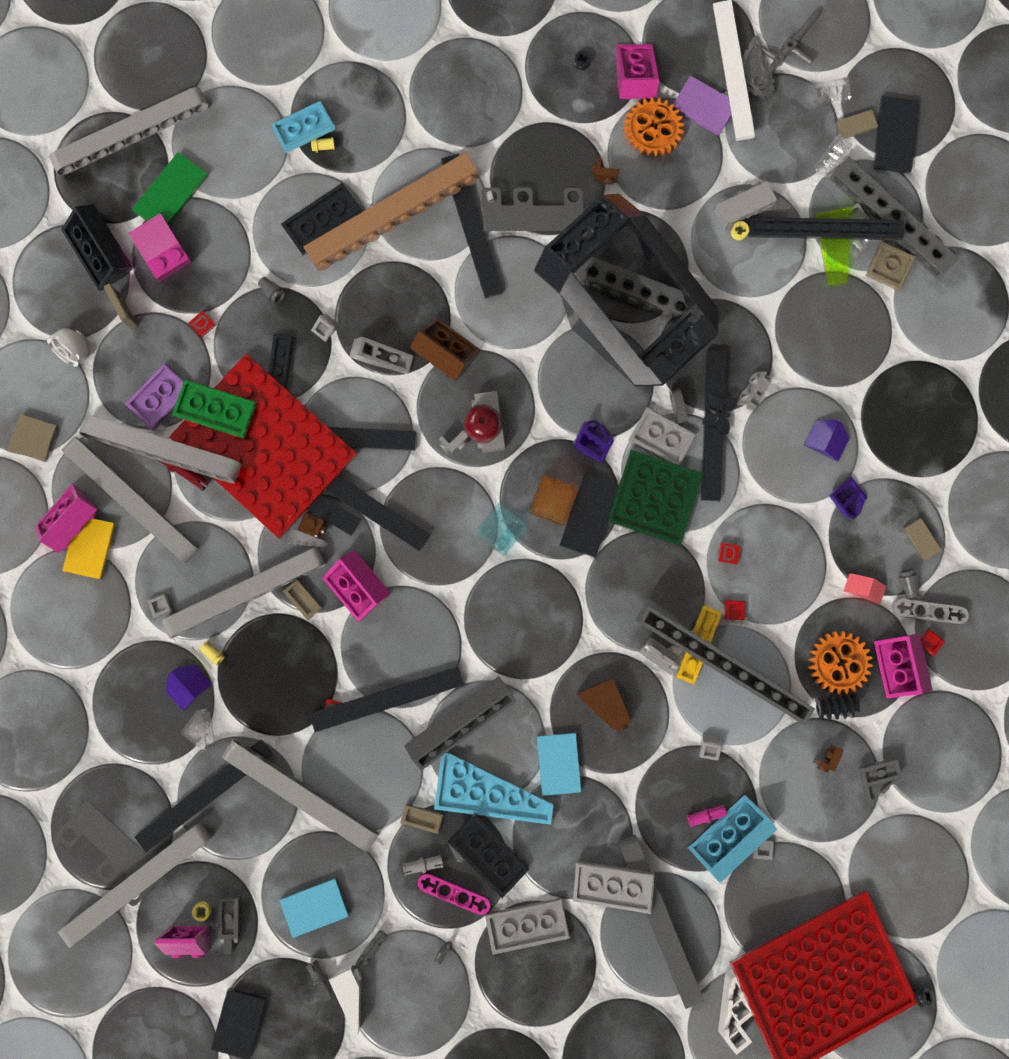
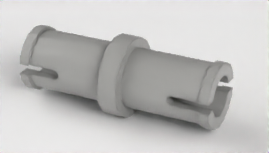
(422, 865)

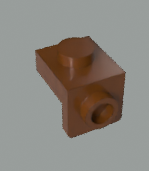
(606, 175)

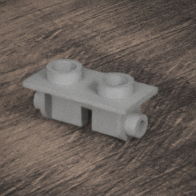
(757, 383)
(660, 655)

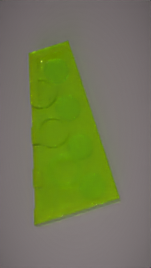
(835, 251)

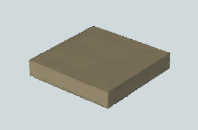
(890, 266)
(120, 306)
(32, 438)

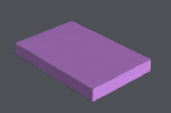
(703, 105)
(156, 397)

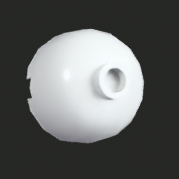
(69, 345)

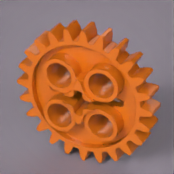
(660, 142)
(855, 654)

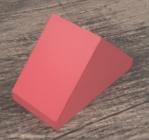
(865, 588)

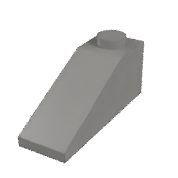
(380, 355)

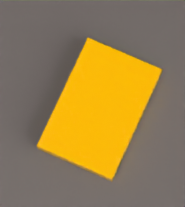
(89, 549)

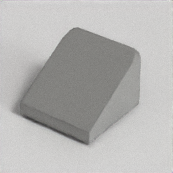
(325, 327)
(710, 747)

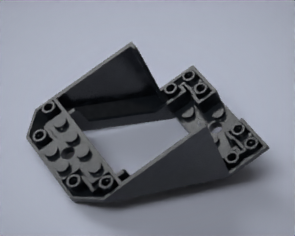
(571, 250)

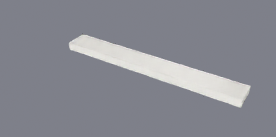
(733, 70)

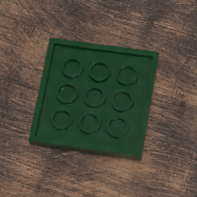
(655, 497)

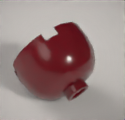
(482, 423)

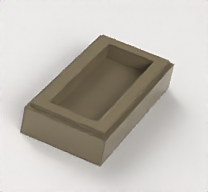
(857, 124)
(922, 539)
(302, 599)
(421, 818)

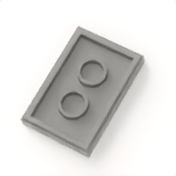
(662, 437)

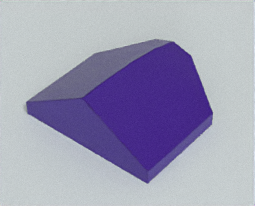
(828, 438)
(593, 440)
(849, 498)
(186, 685)

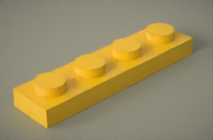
(704, 628)

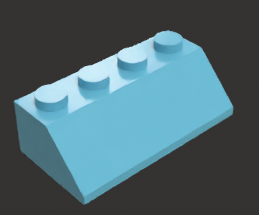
(732, 838)

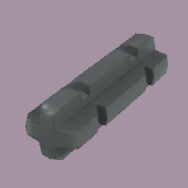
(372, 948)

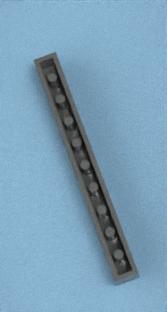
(725, 664)

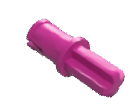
(707, 815)

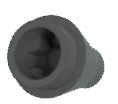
(272, 291)
(909, 582)

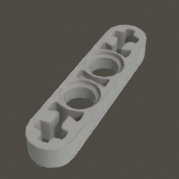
(930, 611)

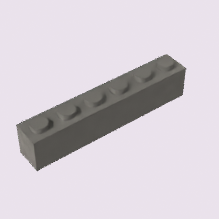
(459, 723)

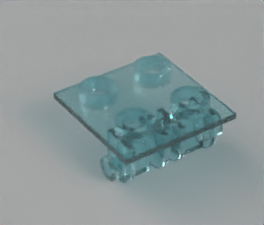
(501, 529)

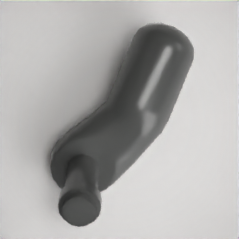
(442, 952)

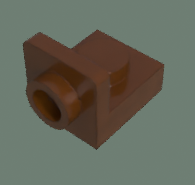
(313, 525)
(832, 759)

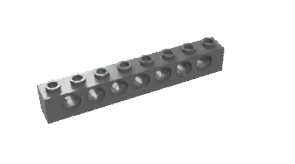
(892, 205)
(638, 283)

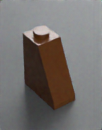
(606, 704)

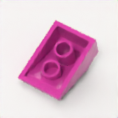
(636, 71)
(159, 247)
(185, 941)

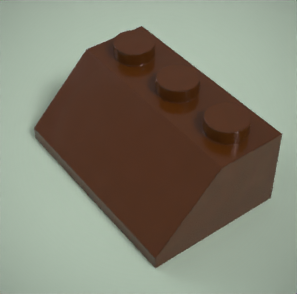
(445, 348)

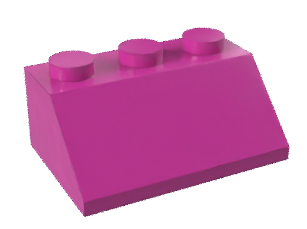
(65, 519)
(356, 585)
(903, 666)

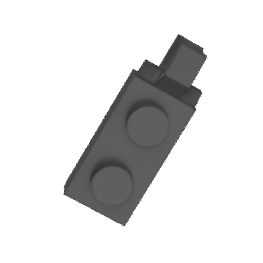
(228, 922)

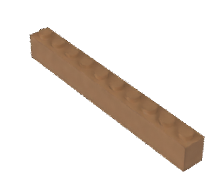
(391, 212)

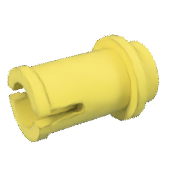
(322, 144)
(212, 653)

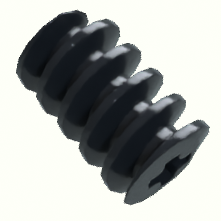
(837, 706)

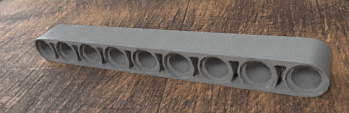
(128, 131)
(160, 449)
(130, 499)
(243, 592)
(300, 795)
(134, 885)

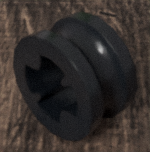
(579, 64)
(923, 997)

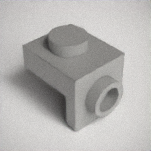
(459, 442)

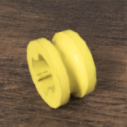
(734, 233)
(195, 911)

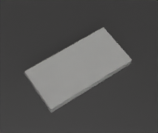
(614, 887)
(527, 926)

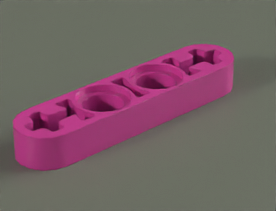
(452, 897)

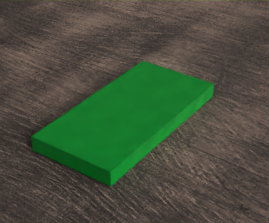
(171, 190)
(214, 408)

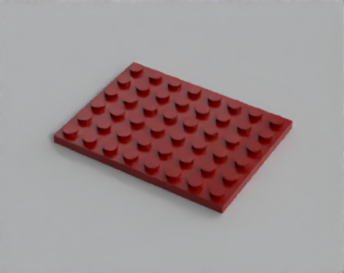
(285, 454)
(824, 981)

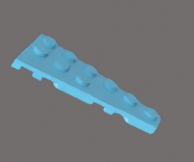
(473, 790)

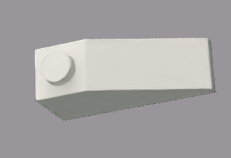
(347, 989)

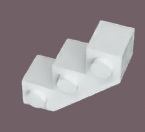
(733, 1014)

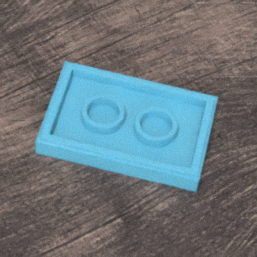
(303, 126)
(558, 764)
(314, 907)

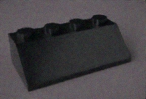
(95, 246)

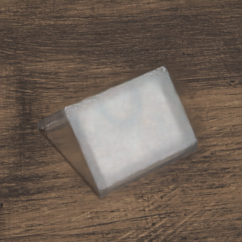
(200, 729)

